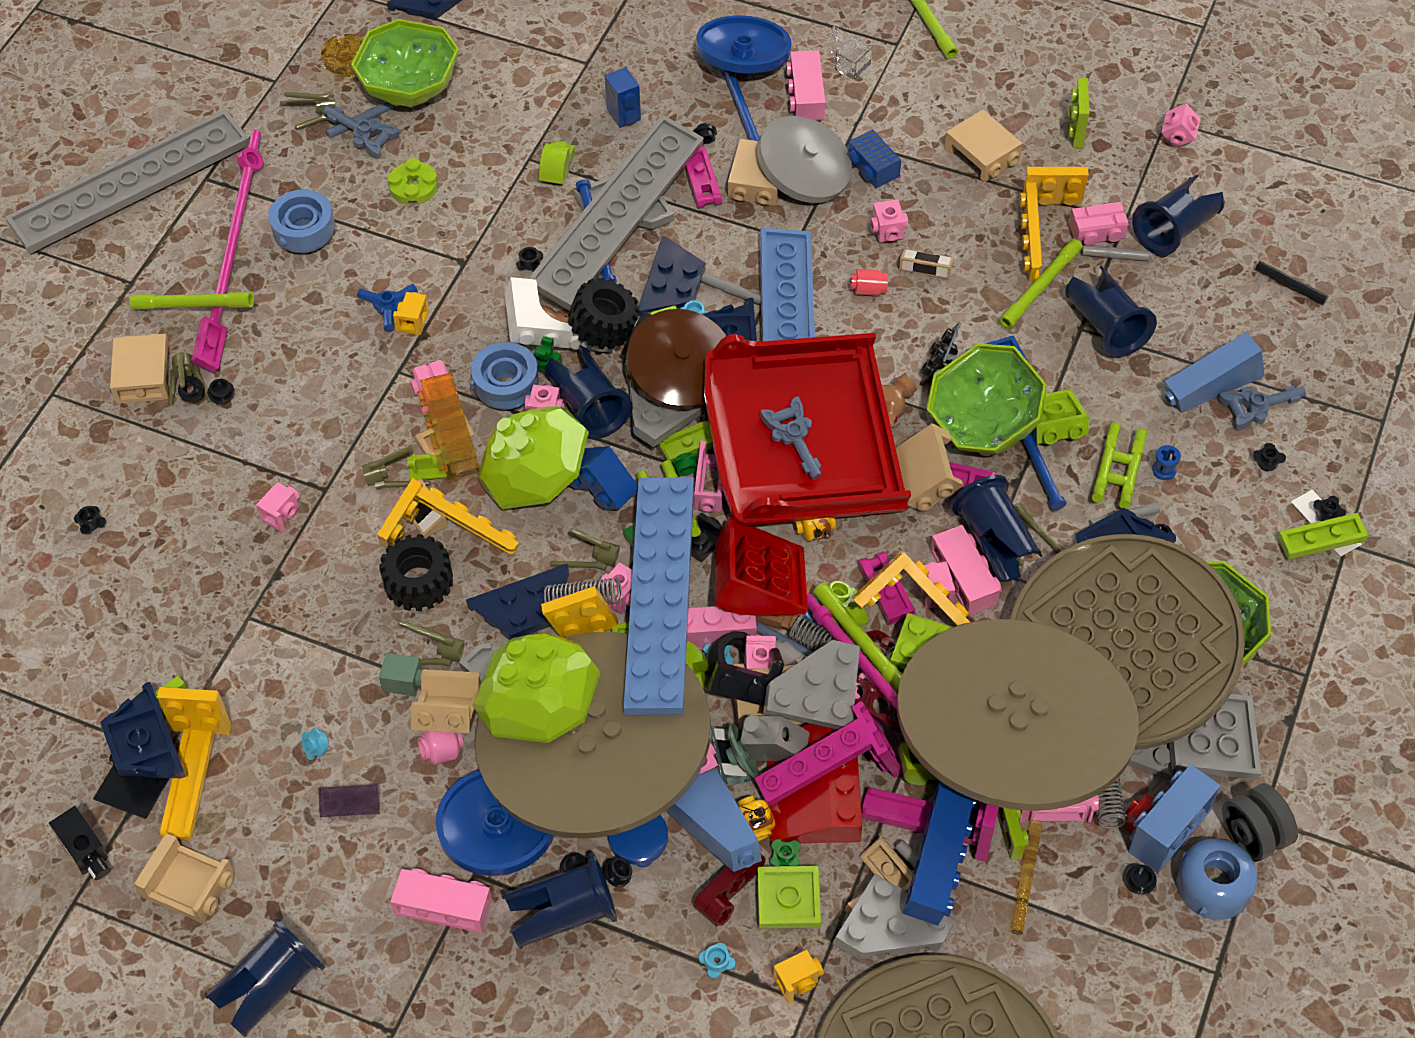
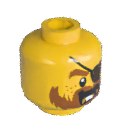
(815, 528)
(758, 816)

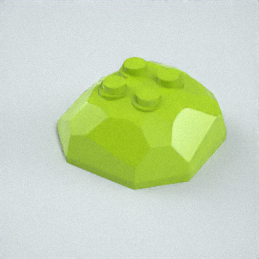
(532, 456)
(536, 688)

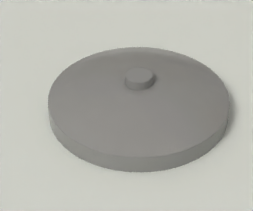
(804, 159)

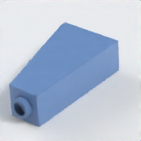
(1219, 372)
(717, 822)

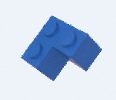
(605, 477)

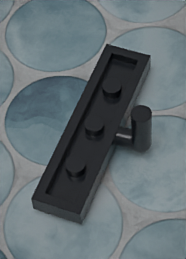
(743, 682)

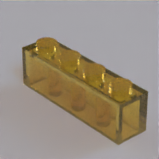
(449, 426)

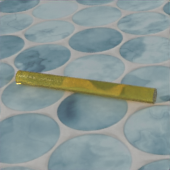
(1026, 878)

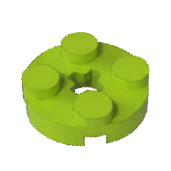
(413, 171)

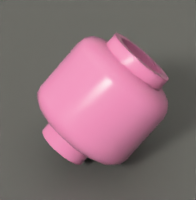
(440, 746)

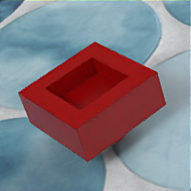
(1136, 809)

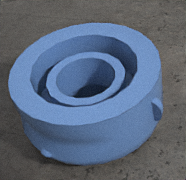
(297, 209)
(499, 362)
(1211, 898)

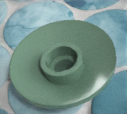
(738, 754)

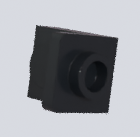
(704, 544)

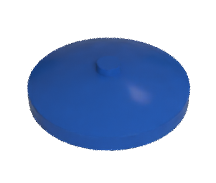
(743, 44)
(482, 834)

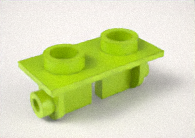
(424, 467)

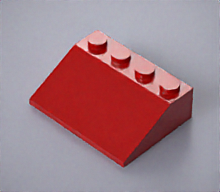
(758, 572)
(823, 809)

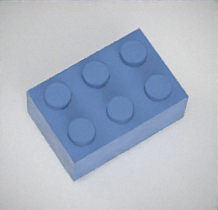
(1173, 817)

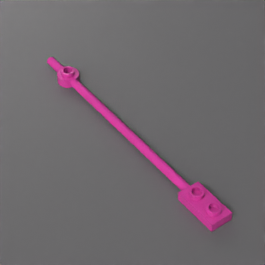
(211, 333)

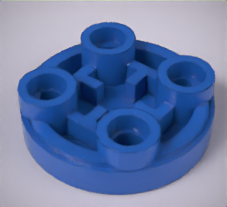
(641, 844)

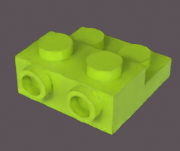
(1061, 418)

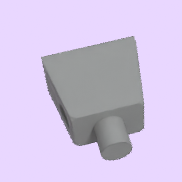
(765, 737)

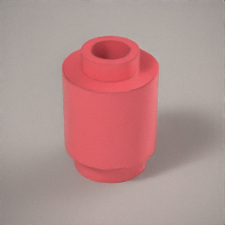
(869, 282)

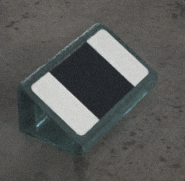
(730, 774)

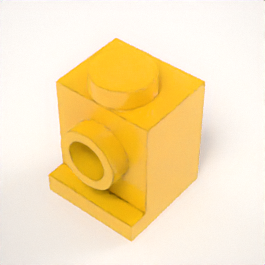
(411, 313)
(797, 975)

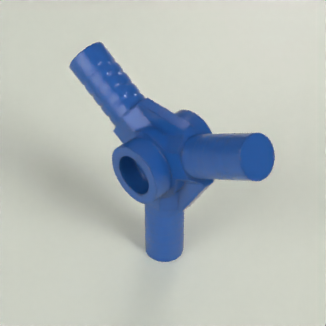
(386, 302)

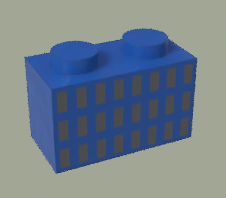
(622, 97)
(874, 158)

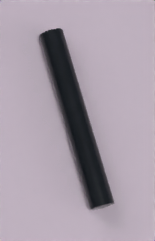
(1291, 282)

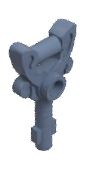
(364, 130)
(1257, 403)
(793, 433)

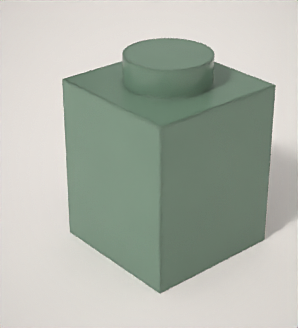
(400, 674)

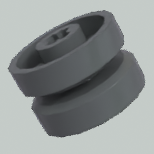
(1260, 821)

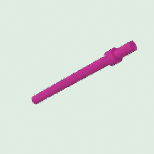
(824, 618)

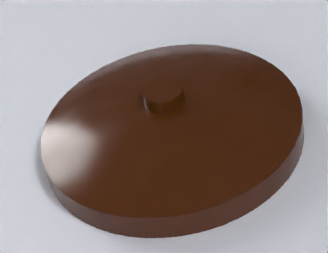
(669, 357)

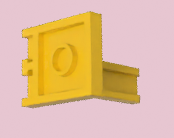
(1046, 187)
(407, 510)
(890, 575)
(580, 613)
(199, 717)

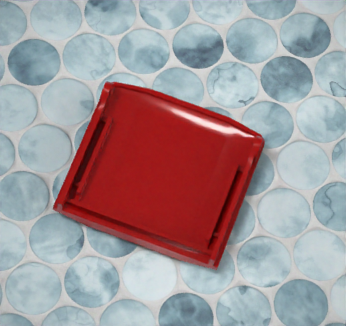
(848, 430)

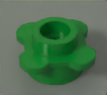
(686, 464)
(791, 848)

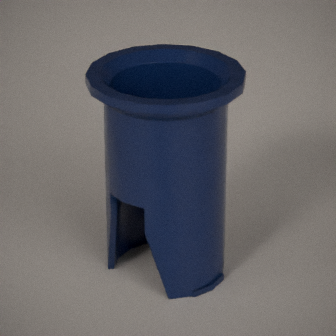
(1168, 220)
(1113, 314)
(591, 396)
(995, 525)
(565, 902)
(264, 976)

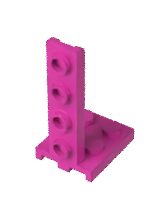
(828, 755)
(913, 815)

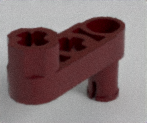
(714, 898)

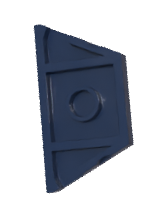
(427, 8)
(672, 279)
(736, 320)
(1124, 522)
(517, 606)
(141, 738)

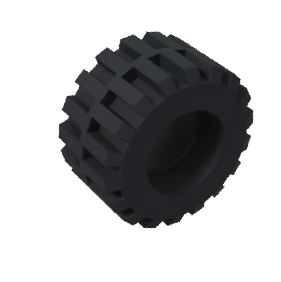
(603, 313)
(413, 554)

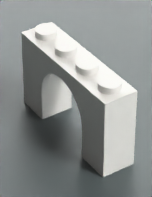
(529, 321)

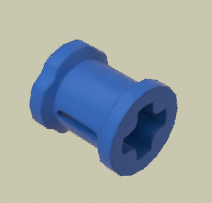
(1169, 465)

